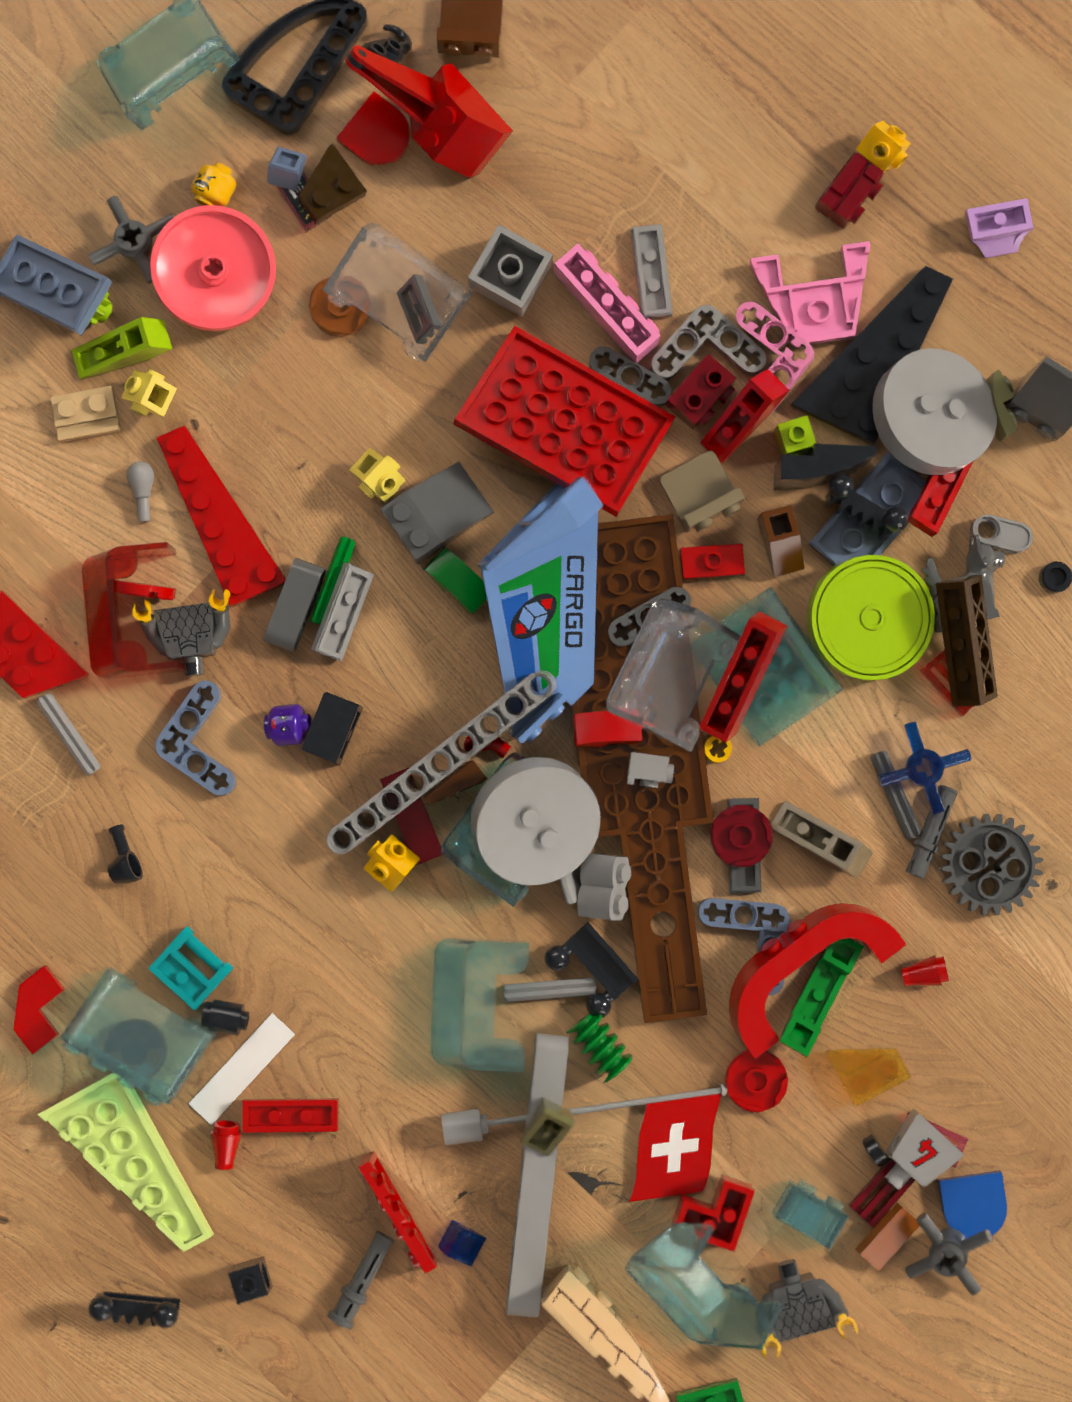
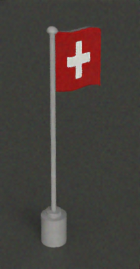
(672, 1139)

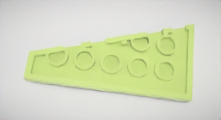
(126, 1149)

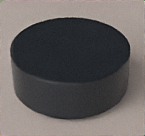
(1055, 577)
(875, 1150)

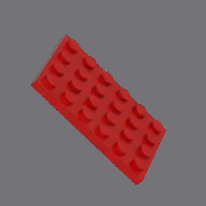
(564, 419)

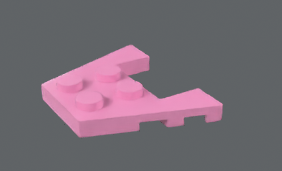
(817, 309)

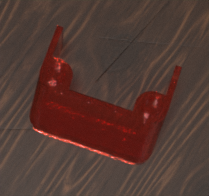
(107, 652)

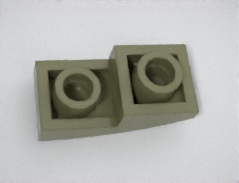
(1002, 394)

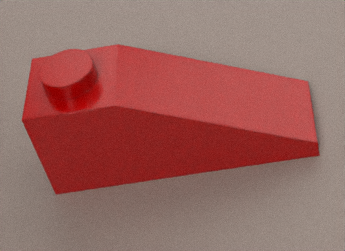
(745, 414)

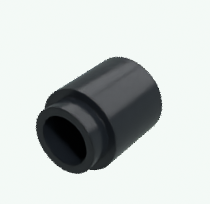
(225, 1017)

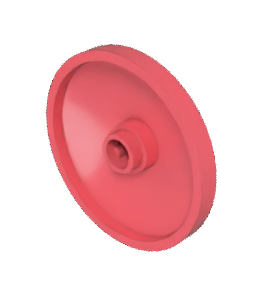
(213, 268)

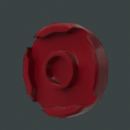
(741, 835)

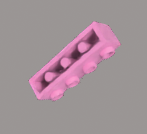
(606, 303)

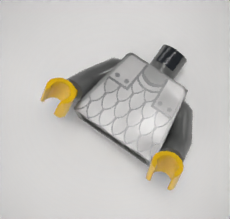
(187, 630)
(807, 1306)

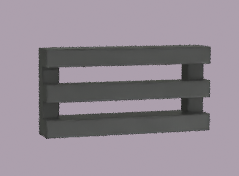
(421, 306)

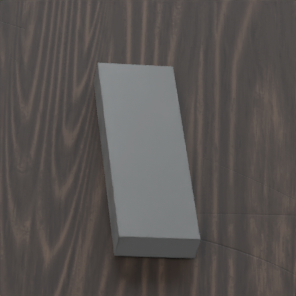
(651, 271)
(342, 612)

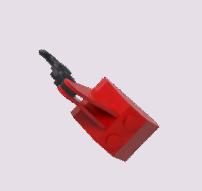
(444, 111)

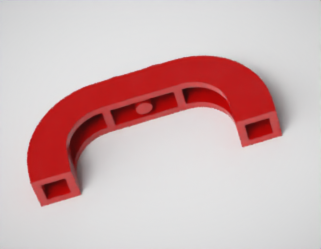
(792, 950)

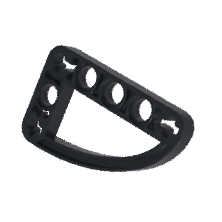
(323, 52)

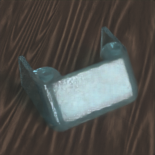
(695, 1296)

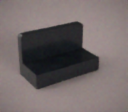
(332, 728)

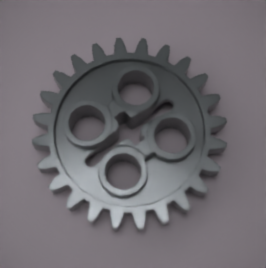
(1006, 888)

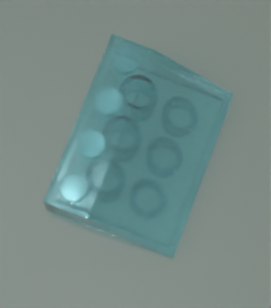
(794, 680)

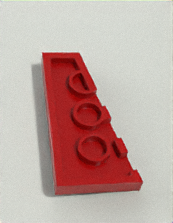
(392, 1203)

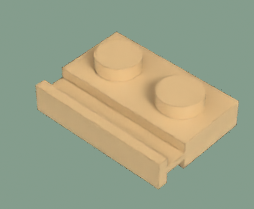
(85, 414)

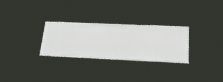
(241, 1069)

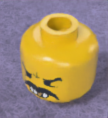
(213, 185)

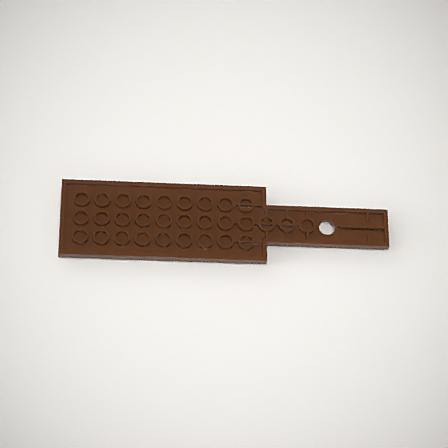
(633, 566)

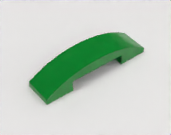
(819, 994)

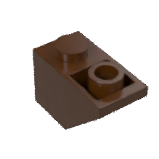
(782, 540)

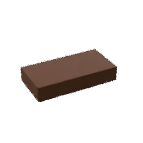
(887, 1236)

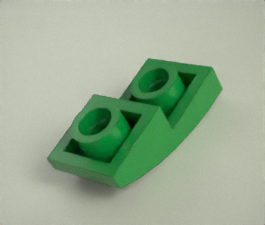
(457, 579)

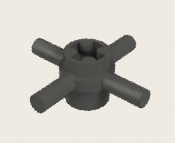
(127, 229)
(948, 1253)

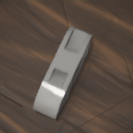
(1008, 534)

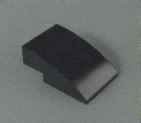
(820, 465)

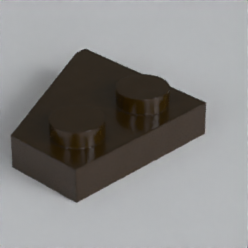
(330, 187)

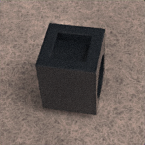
(250, 1280)

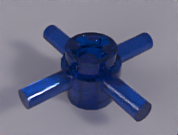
(937, 766)

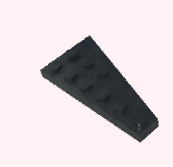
(848, 384)

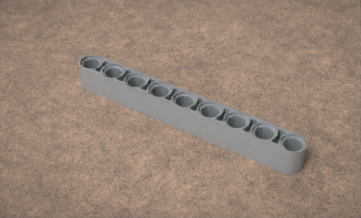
(427, 769)
(535, 1184)

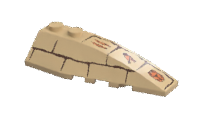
(602, 1332)

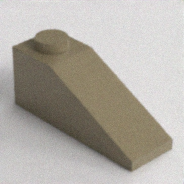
(822, 840)

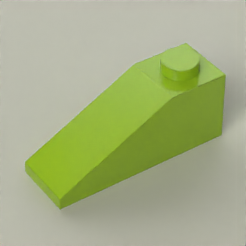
(122, 347)

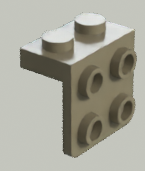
(701, 492)

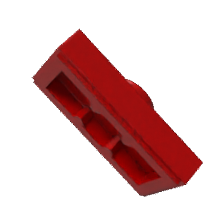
(712, 561)

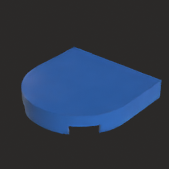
(974, 1202)

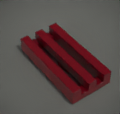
(888, 1203)

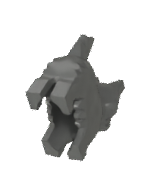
(980, 560)

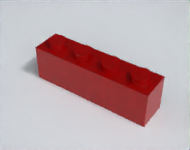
(742, 676)

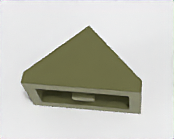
(547, 1127)

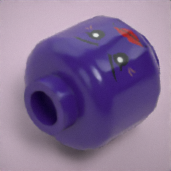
(287, 724)

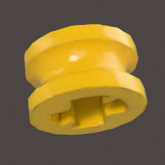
(726, 751)

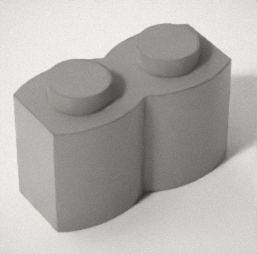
(603, 887)

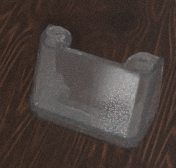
(375, 271)
(669, 671)

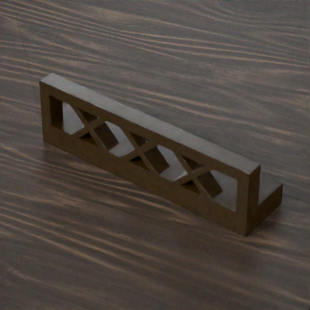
(966, 642)

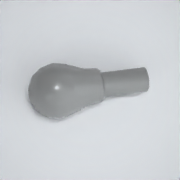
(141, 478)

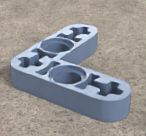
(185, 747)
(765, 931)

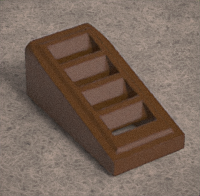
(461, 780)

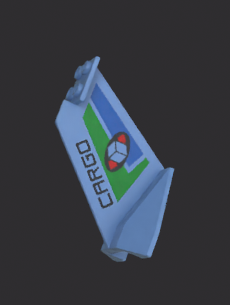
(545, 601)

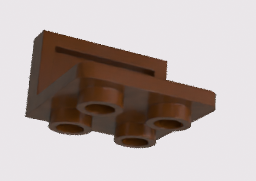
(470, 28)

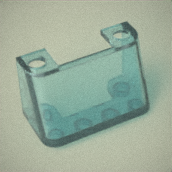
(136, 1038)

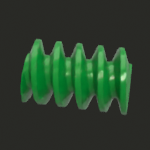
(601, 1046)

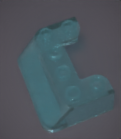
(466, 1003)

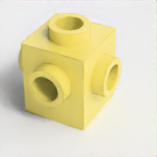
(148, 393)
(377, 475)

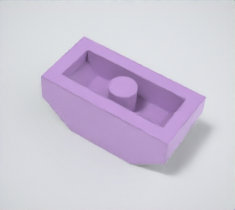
(999, 227)

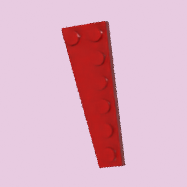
(228, 538)

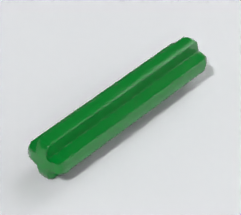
(341, 555)

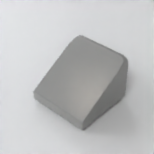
(571, 885)

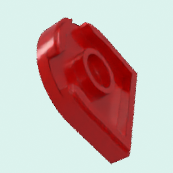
(376, 132)

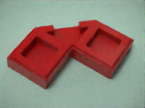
(30, 1022)

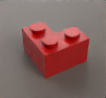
(724, 1214)

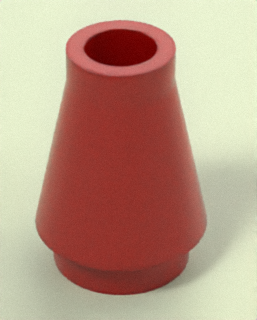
(927, 972)
(225, 1142)

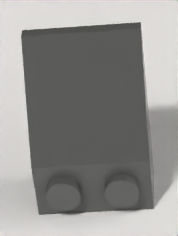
(1045, 399)
(436, 512)

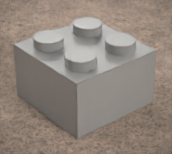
(510, 270)

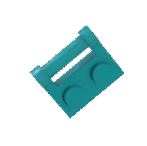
(183, 975)

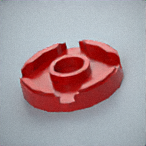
(144, 590)
(756, 1082)

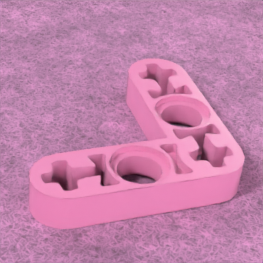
(784, 360)

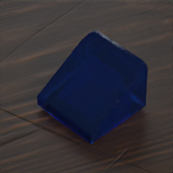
(461, 1243)

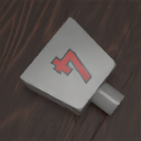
(919, 1152)

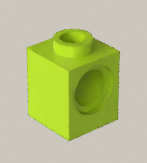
(794, 436)

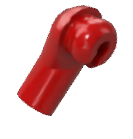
(497, 746)

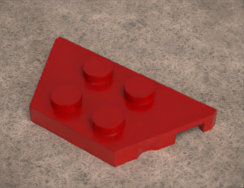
(30, 656)

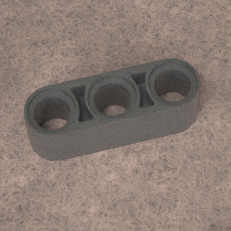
(294, 605)

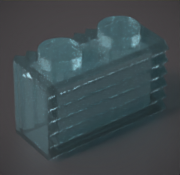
(810, 1213)

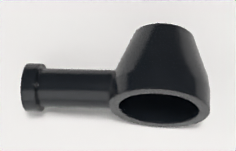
(126, 866)

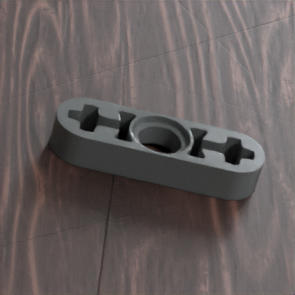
(614, 357)
(624, 621)

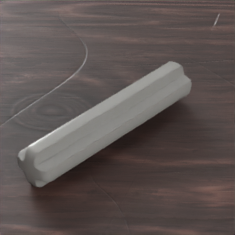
(68, 734)
(550, 989)

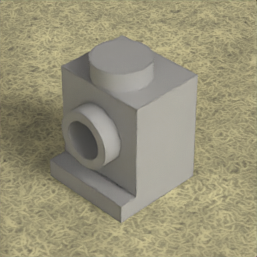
(649, 770)

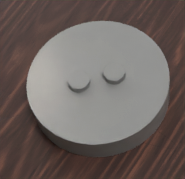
(934, 411)
(535, 821)

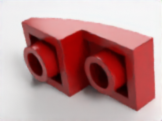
(603, 728)

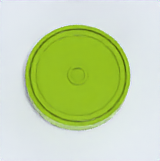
(870, 617)

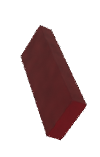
(414, 823)

